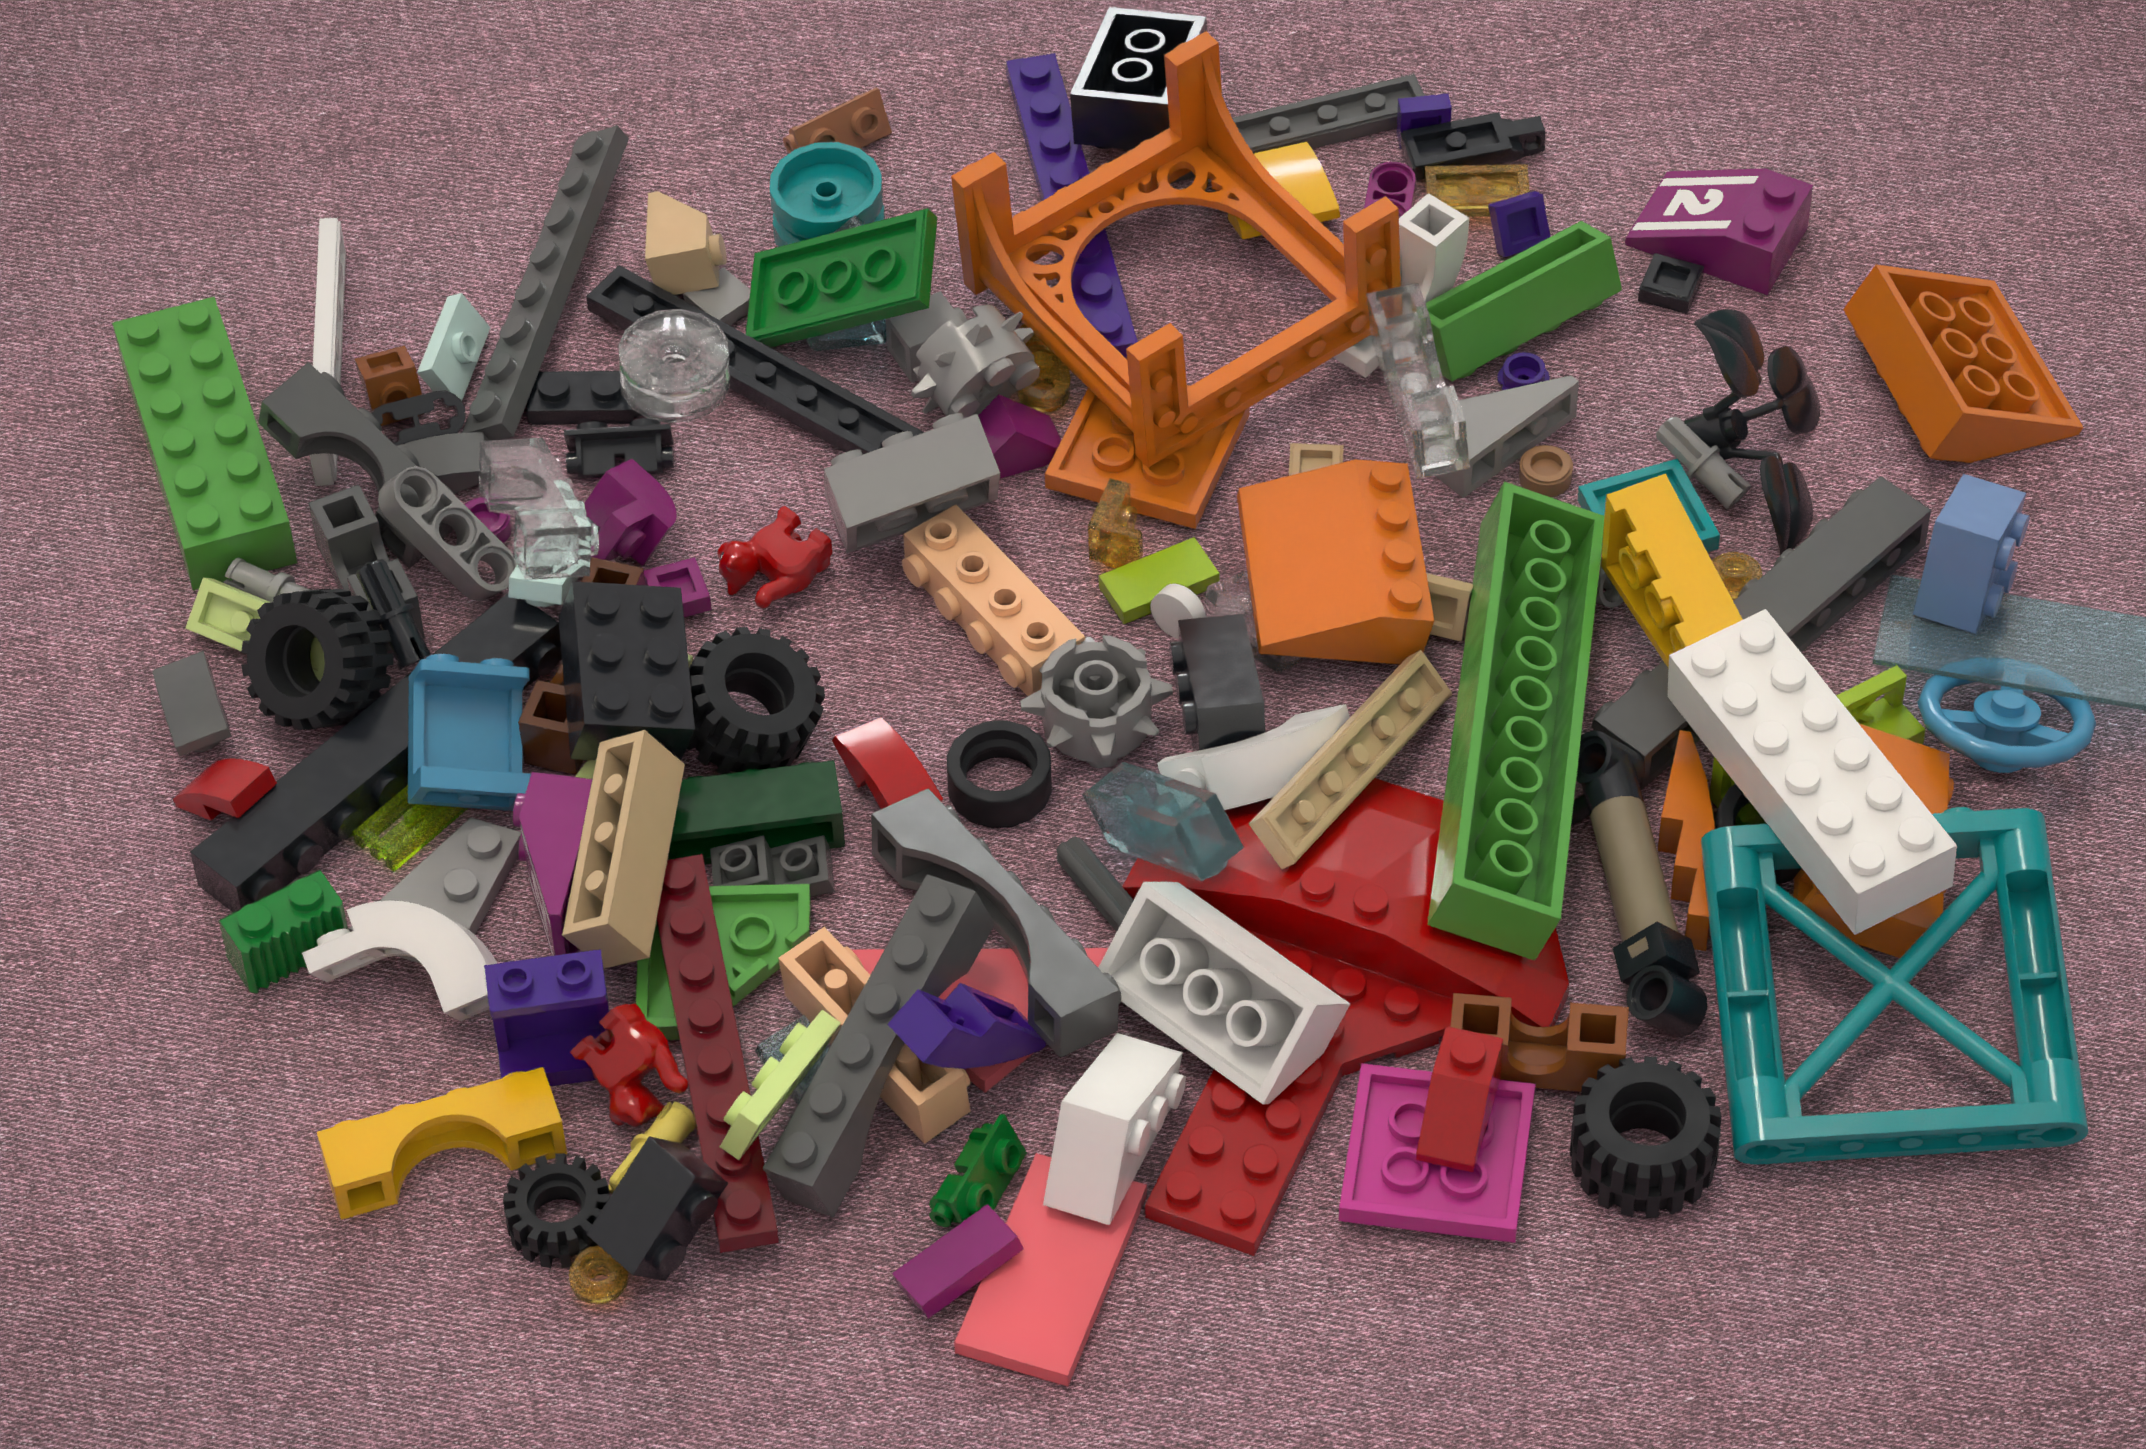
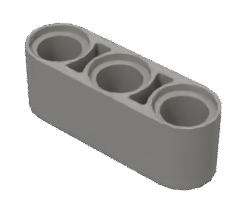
(421, 528)

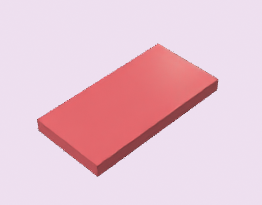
(1047, 1297)

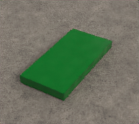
(842, 279)

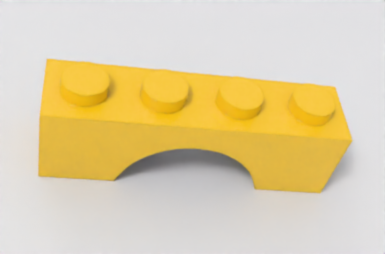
(503, 1117)

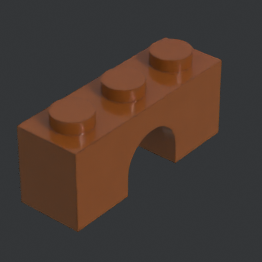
(1548, 1056)

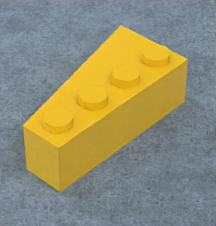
(1663, 567)

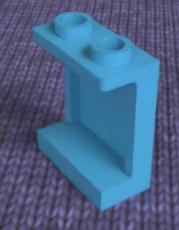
(465, 733)

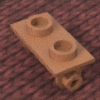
(851, 123)

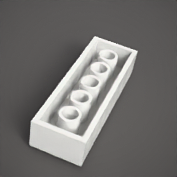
(1811, 771)

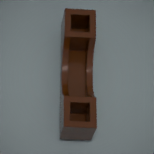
(544, 718)

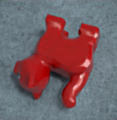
(777, 554)
(621, 1060)

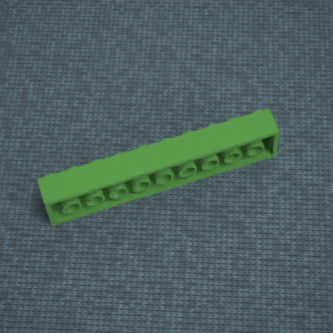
(1518, 723)

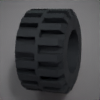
(282, 663)
(773, 676)
(1638, 1174)

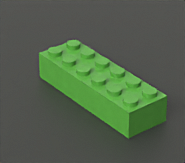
(204, 441)

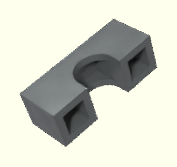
(351, 538)

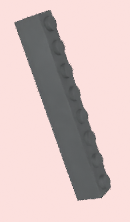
(1801, 592)

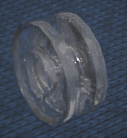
(674, 365)

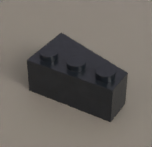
(1217, 681)

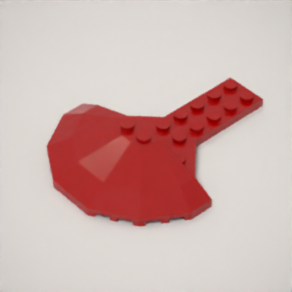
(1358, 925)

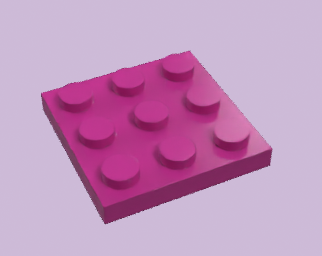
(1395, 1190)

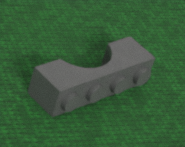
(315, 417)

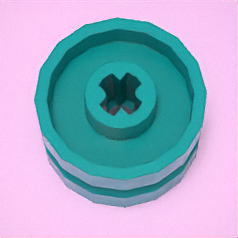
(822, 189)

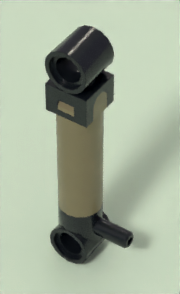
(1652, 953)

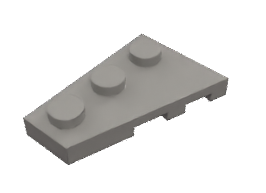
(462, 874)

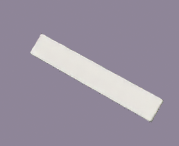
(329, 324)

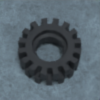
(548, 1184)

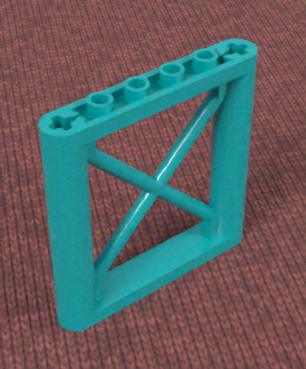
(1766, 1109)

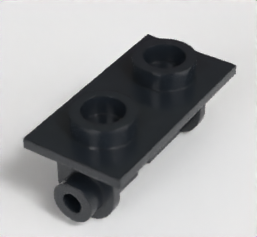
(599, 445)

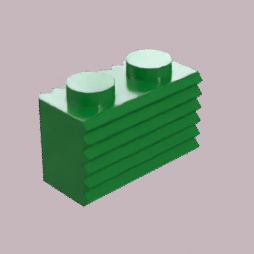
(272, 933)

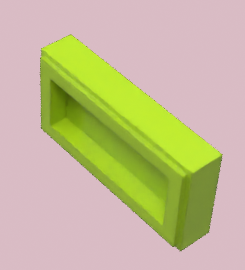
(1134, 585)

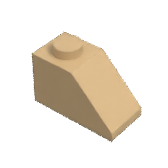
(681, 246)

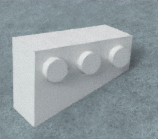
(1110, 1126)

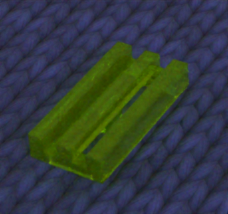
(409, 836)

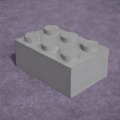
(910, 480)

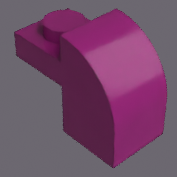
(630, 512)

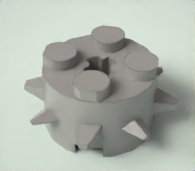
(974, 362)
(1096, 699)

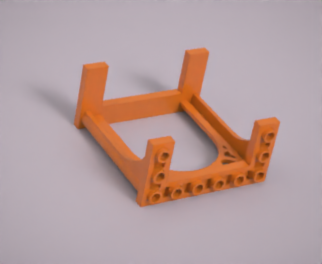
(1151, 384)

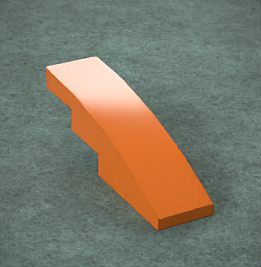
(1684, 821)

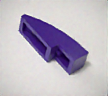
(964, 1029)

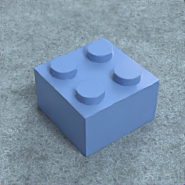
(1972, 554)

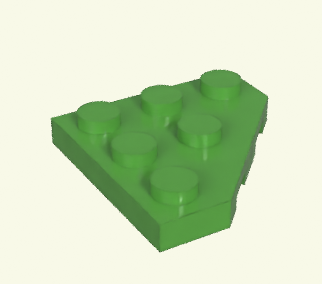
(753, 929)

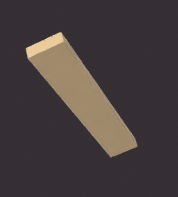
(1350, 759)

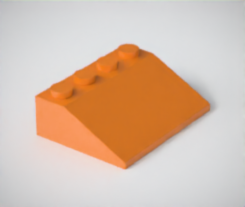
(1958, 364)
(1337, 563)

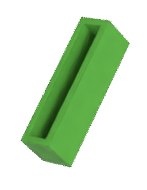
(1522, 298)

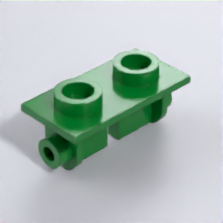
(989, 1165)

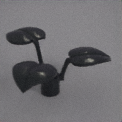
(1739, 359)

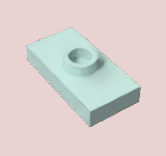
(454, 347)

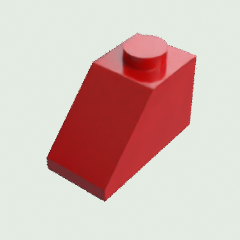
(1460, 1098)

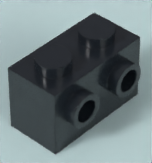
(657, 1209)

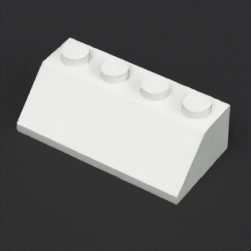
(1220, 990)

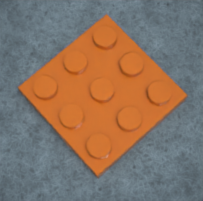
(1171, 490)

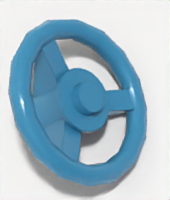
(2004, 727)

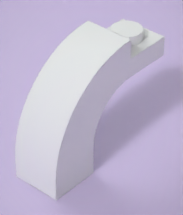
(1431, 254)
(1258, 765)
(403, 928)

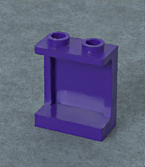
(545, 1011)

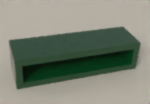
(774, 802)

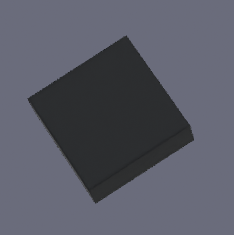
(1671, 283)

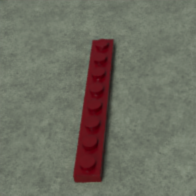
(711, 1051)

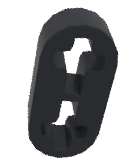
(418, 405)

